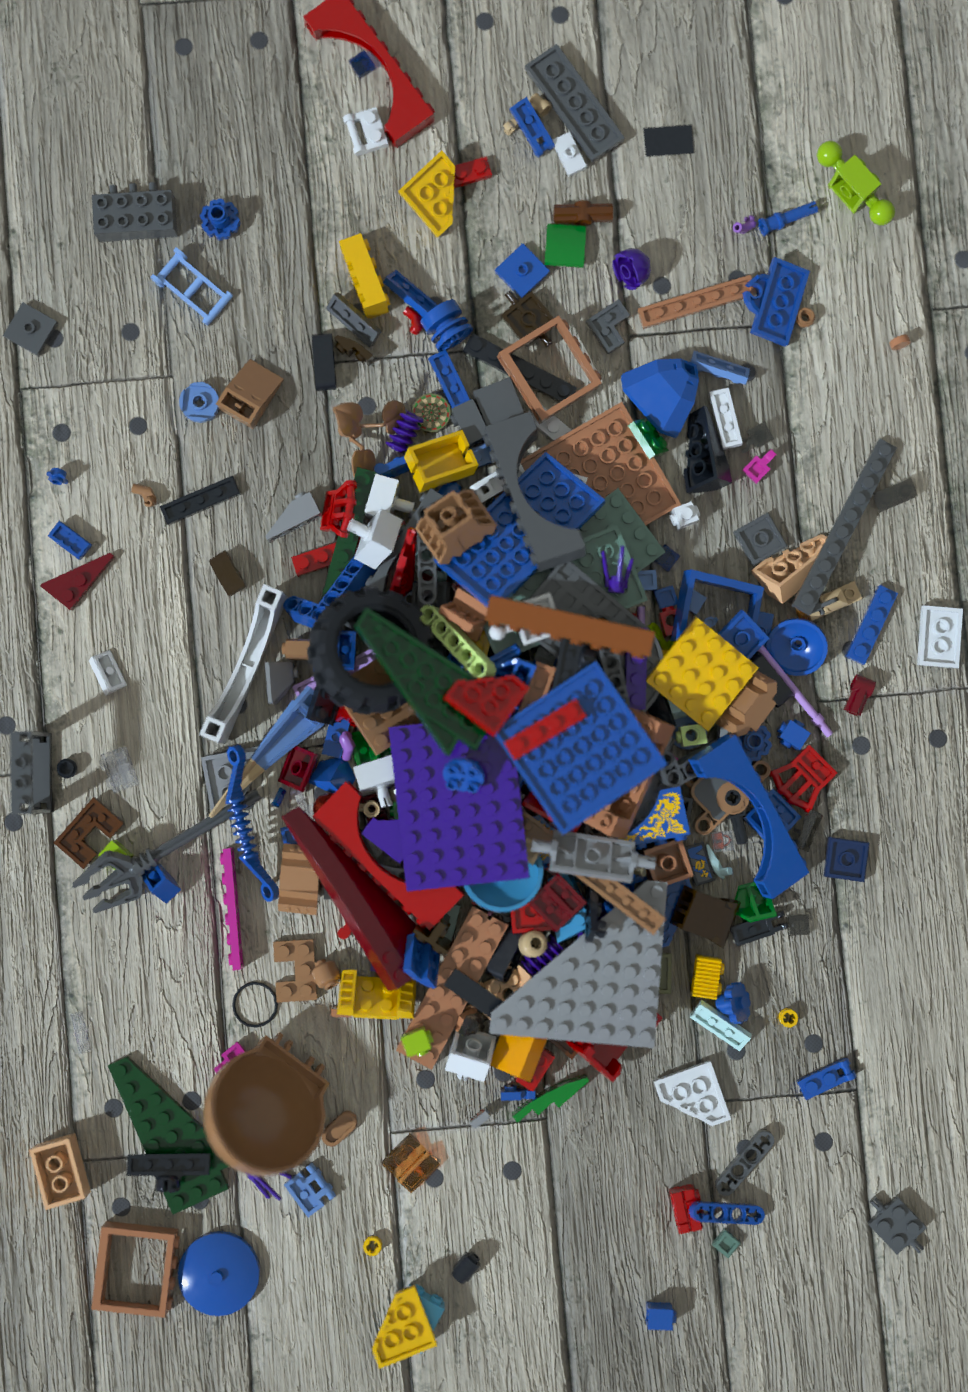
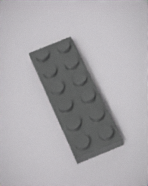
(574, 103)

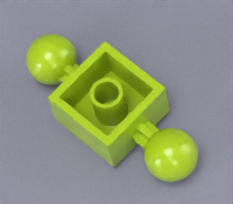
(855, 183)

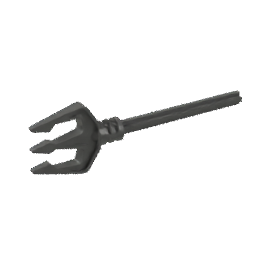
(130, 870)

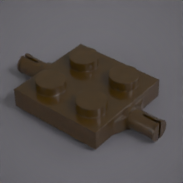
(526, 316)

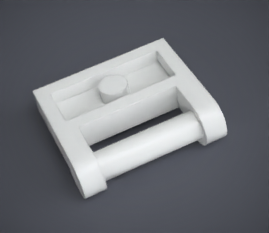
(372, 130)

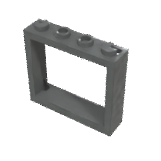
(30, 772)

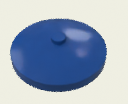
(218, 1273)

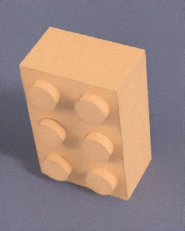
(60, 1171)

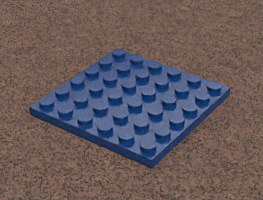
(589, 761)

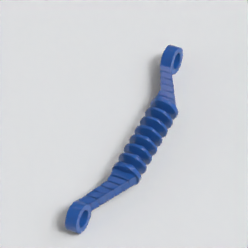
(234, 796)

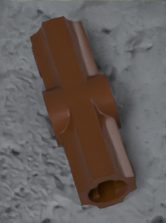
(583, 213)

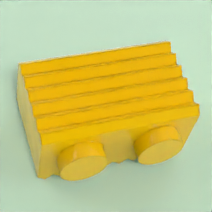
(706, 976)

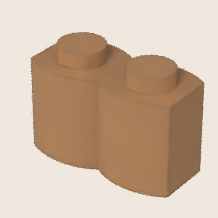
(295, 649)

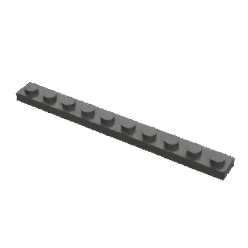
(844, 527)

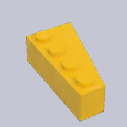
(364, 276)

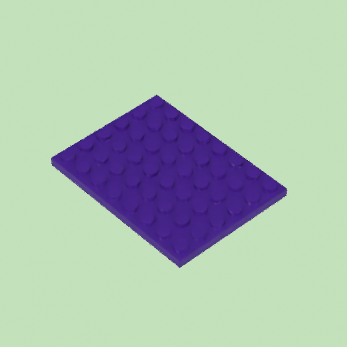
(455, 833)

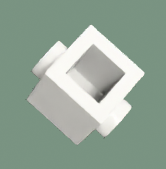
(684, 515)

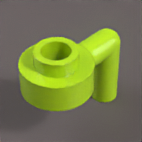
(658, 634)

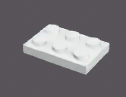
(940, 636)

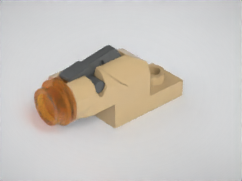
(833, 601)

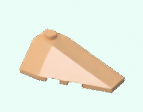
(786, 573)

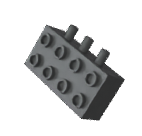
(134, 214)

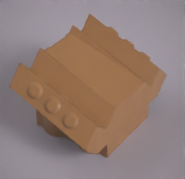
(454, 525)
(750, 706)
(298, 884)

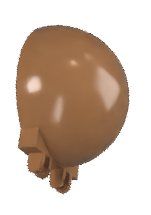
(265, 1109)

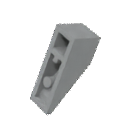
(297, 514)

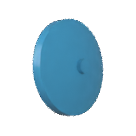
(510, 894)

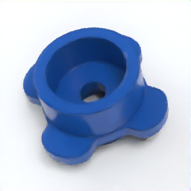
(57, 476)

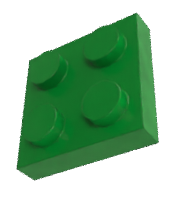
(648, 438)

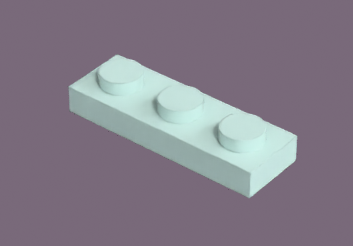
(720, 1025)

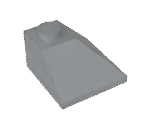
(279, 679)

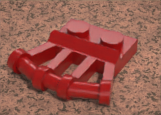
(333, 509)
(812, 768)

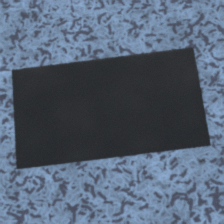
(668, 140)

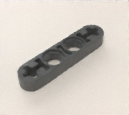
(741, 1159)

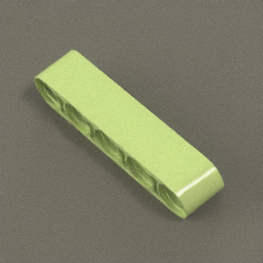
(464, 647)

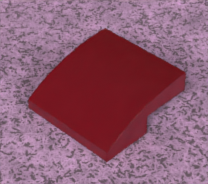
(557, 902)

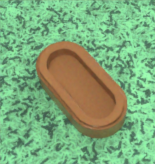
(339, 1128)

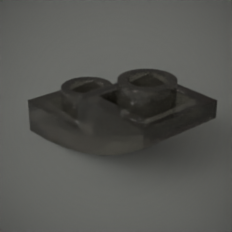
(895, 494)

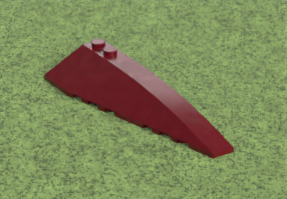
(368, 911)

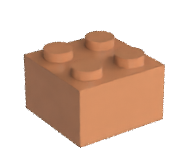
(671, 862)

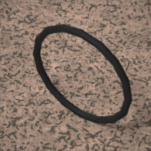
(234, 1001)

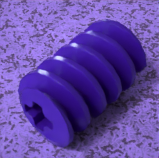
(405, 431)
(536, 962)

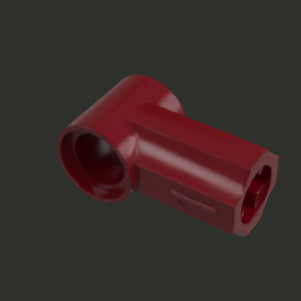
(861, 690)

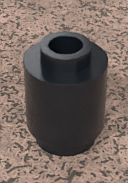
(466, 1267)

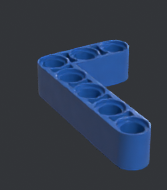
(351, 579)

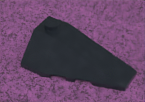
(706, 460)

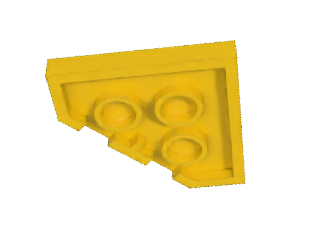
(432, 193)
(404, 1329)

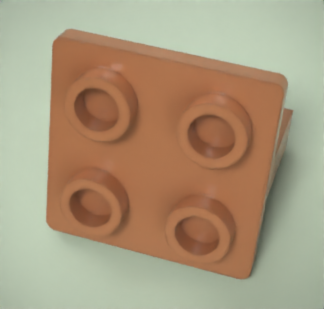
(466, 613)

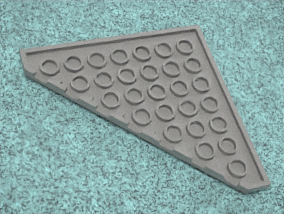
(595, 988)

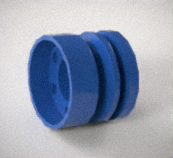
(446, 325)

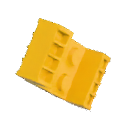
(370, 999)

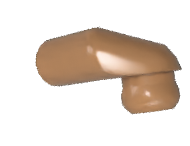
(147, 494)

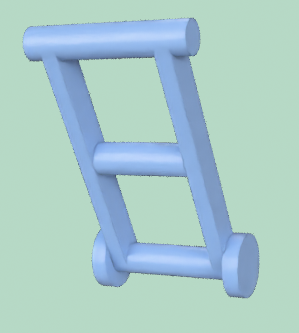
(181, 257)

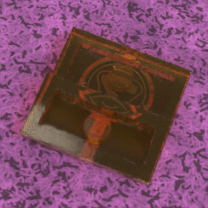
(410, 1163)

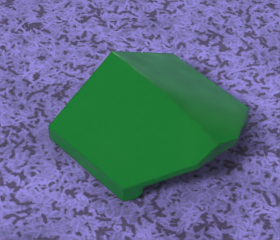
(753, 904)

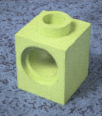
(700, 735)

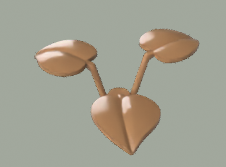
(348, 420)

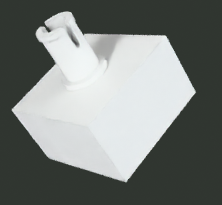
(385, 495)
(376, 537)
(376, 778)
(471, 1055)

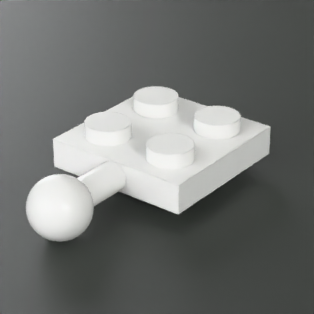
(499, 633)

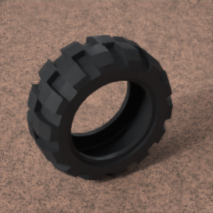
(324, 653)

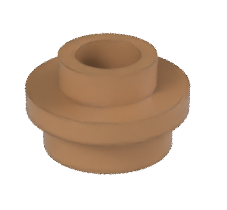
(807, 312)

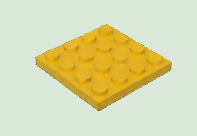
(701, 674)

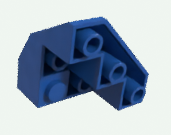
(663, 392)

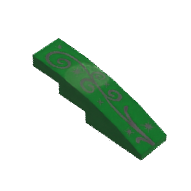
(557, 1093)

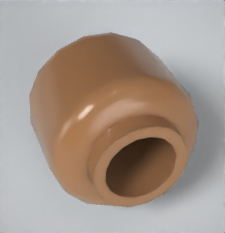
(326, 974)

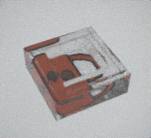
(722, 841)

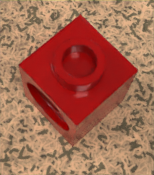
(666, 629)

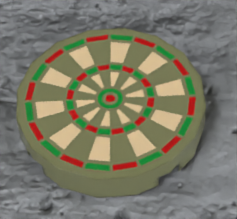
(434, 411)

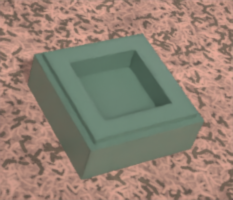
(726, 1243)

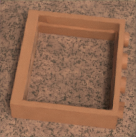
(522, 385)
(171, 1261)

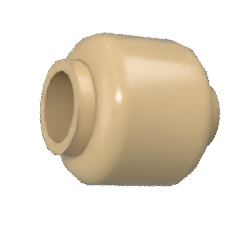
(533, 949)

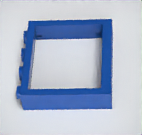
(686, 591)

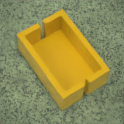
(441, 461)

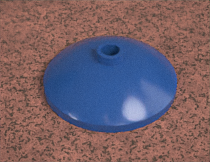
(795, 658)

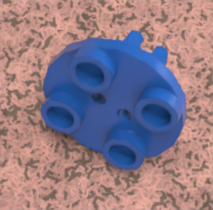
(463, 775)

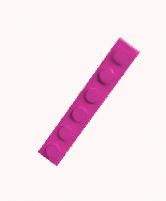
(230, 899)

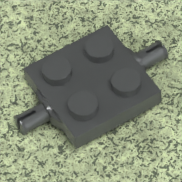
(896, 1225)

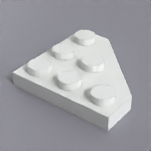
(694, 1093)

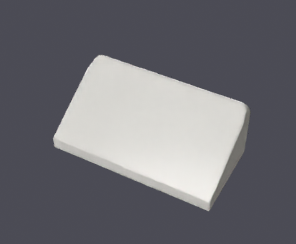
(107, 672)

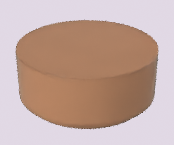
(899, 342)

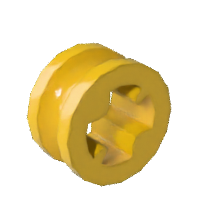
(794, 1019)
(368, 1251)

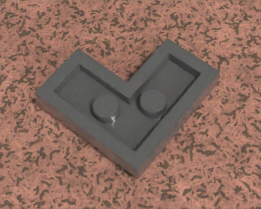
(604, 325)

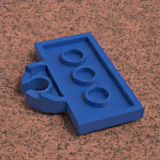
(776, 300)

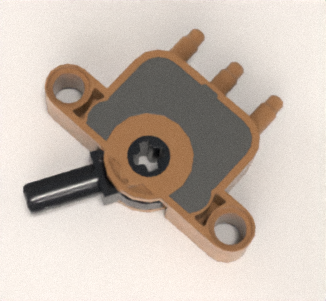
(711, 798)

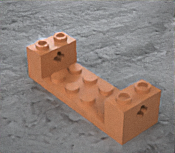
(624, 809)

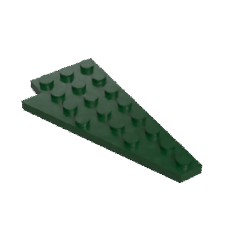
(422, 679)
(167, 1129)

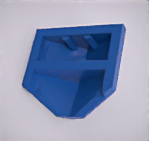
(332, 774)

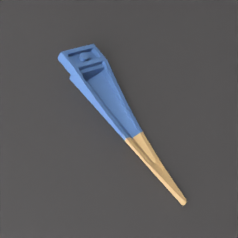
(285, 734)

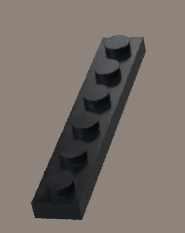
(535, 376)

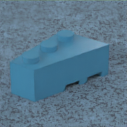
(577, 923)

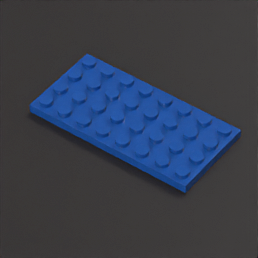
(501, 560)

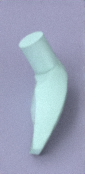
(715, 864)

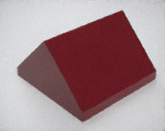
(299, 768)

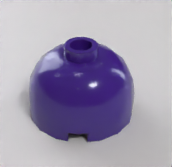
(632, 267)

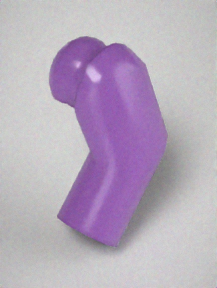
(750, 223)
(347, 744)

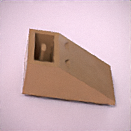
(249, 393)

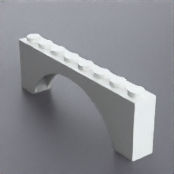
(265, 618)

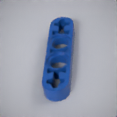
(726, 1216)

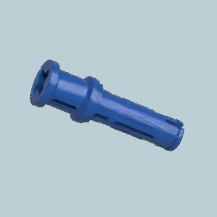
(779, 219)

